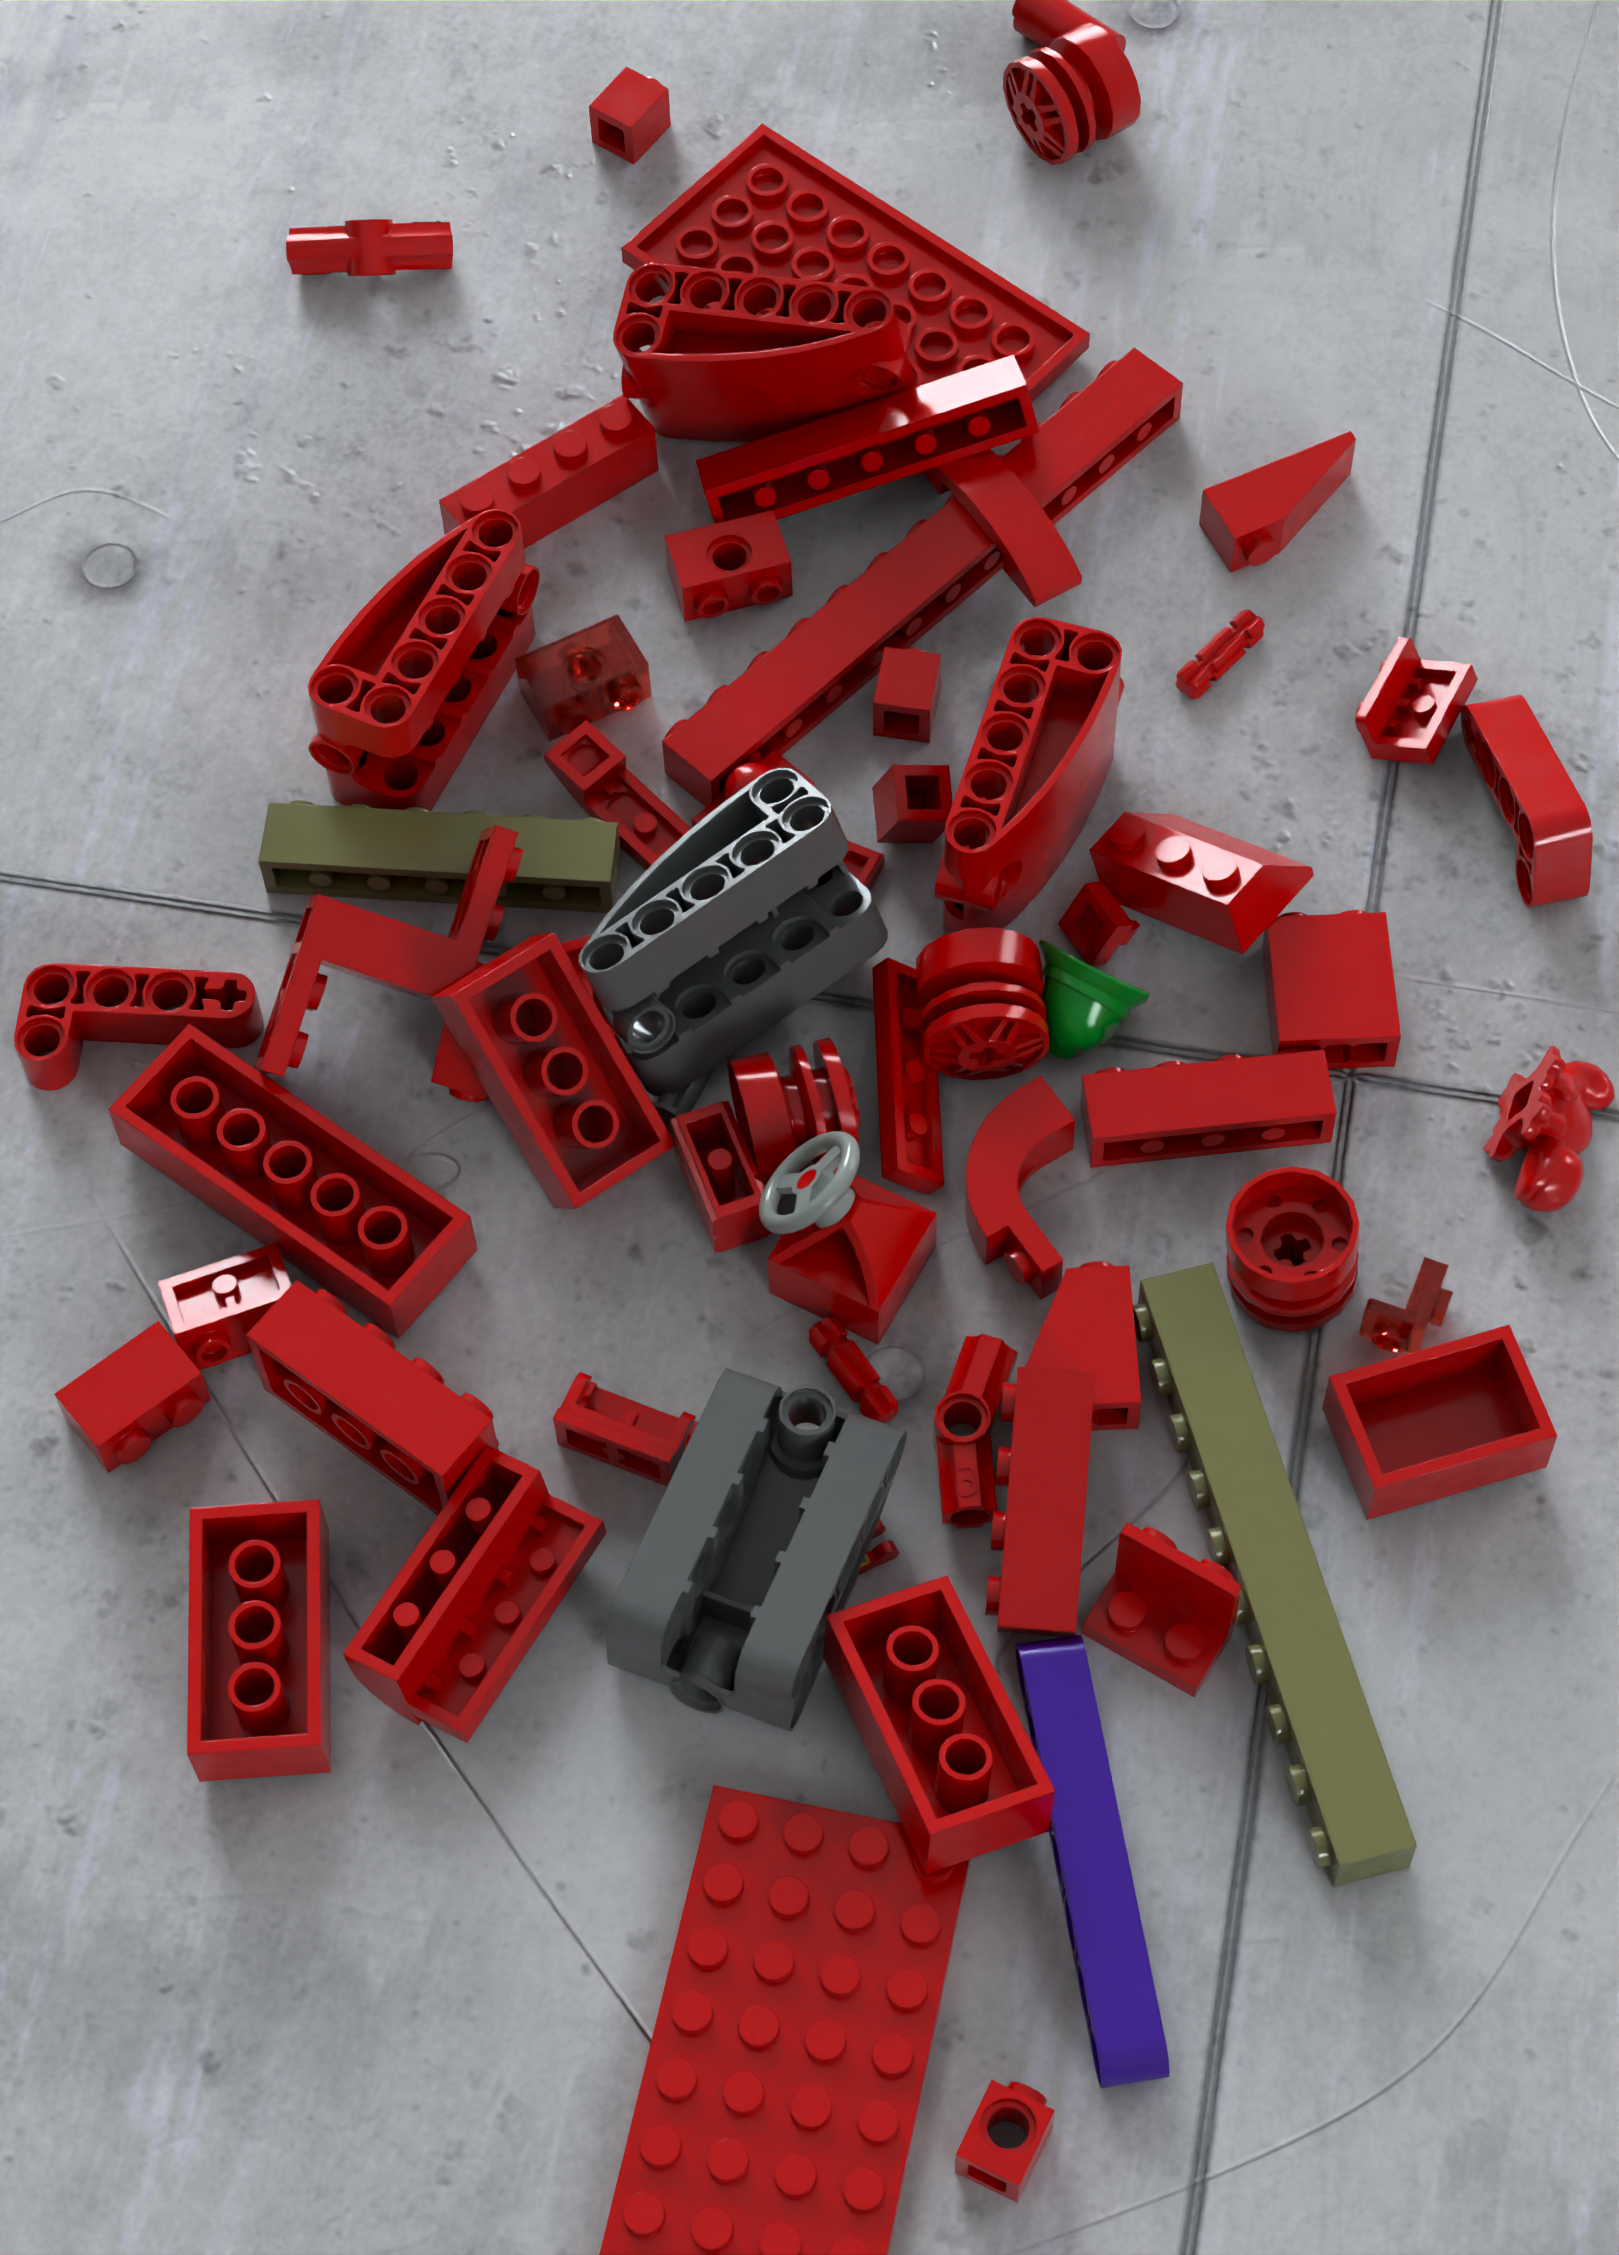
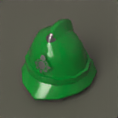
(1082, 1003)

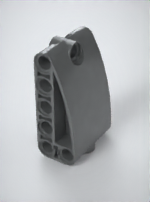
(731, 931)
(753, 1549)

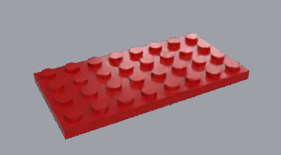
(797, 218)
(788, 2038)

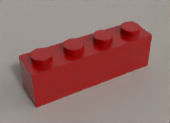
(563, 473)
(1207, 1107)
(1044, 1502)

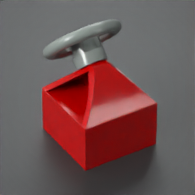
(848, 1242)

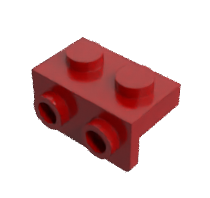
(1413, 705)

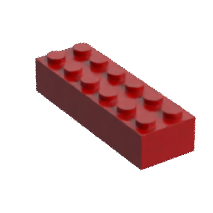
(294, 1180)

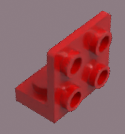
(1165, 1609)

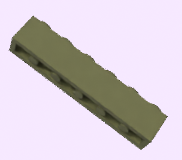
(429, 854)

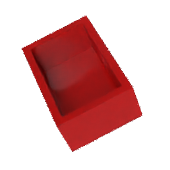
(1438, 1421)

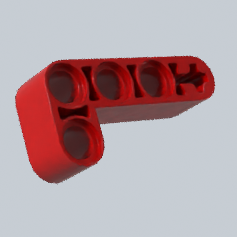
(1533, 797)
(213, 1001)

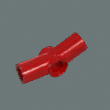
(370, 248)
(967, 1461)

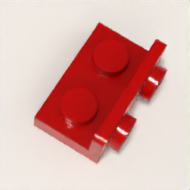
(222, 1302)

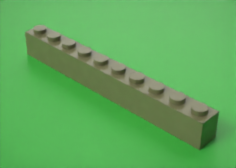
(1283, 1596)

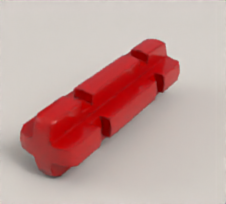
(1220, 654)
(853, 1370)

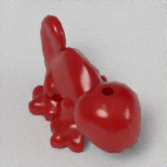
(1553, 1123)

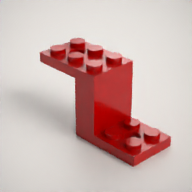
(386, 948)

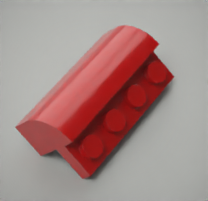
(473, 1596)

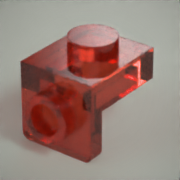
(1406, 1328)

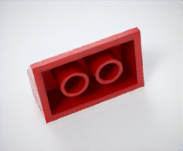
(1196, 877)

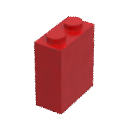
(1332, 987)

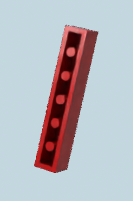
(871, 444)

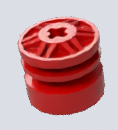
(1072, 93)
(982, 1003)
(791, 1109)
(1292, 1248)

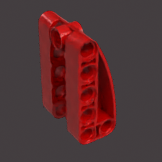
(751, 374)
(415, 652)
(1030, 771)

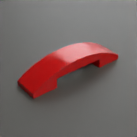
(1013, 521)
(608, 791)

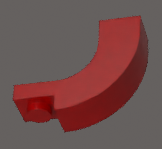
(1009, 1147)

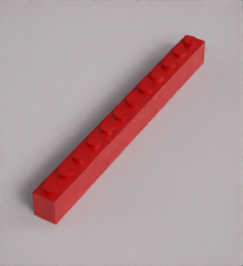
(915, 583)

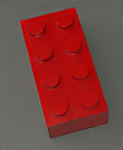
(554, 1071)
(369, 1395)
(259, 1641)
(938, 1724)

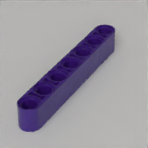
(1093, 1864)

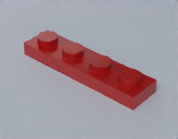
(905, 1083)

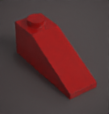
(1266, 507)

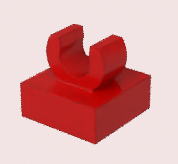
(1097, 923)

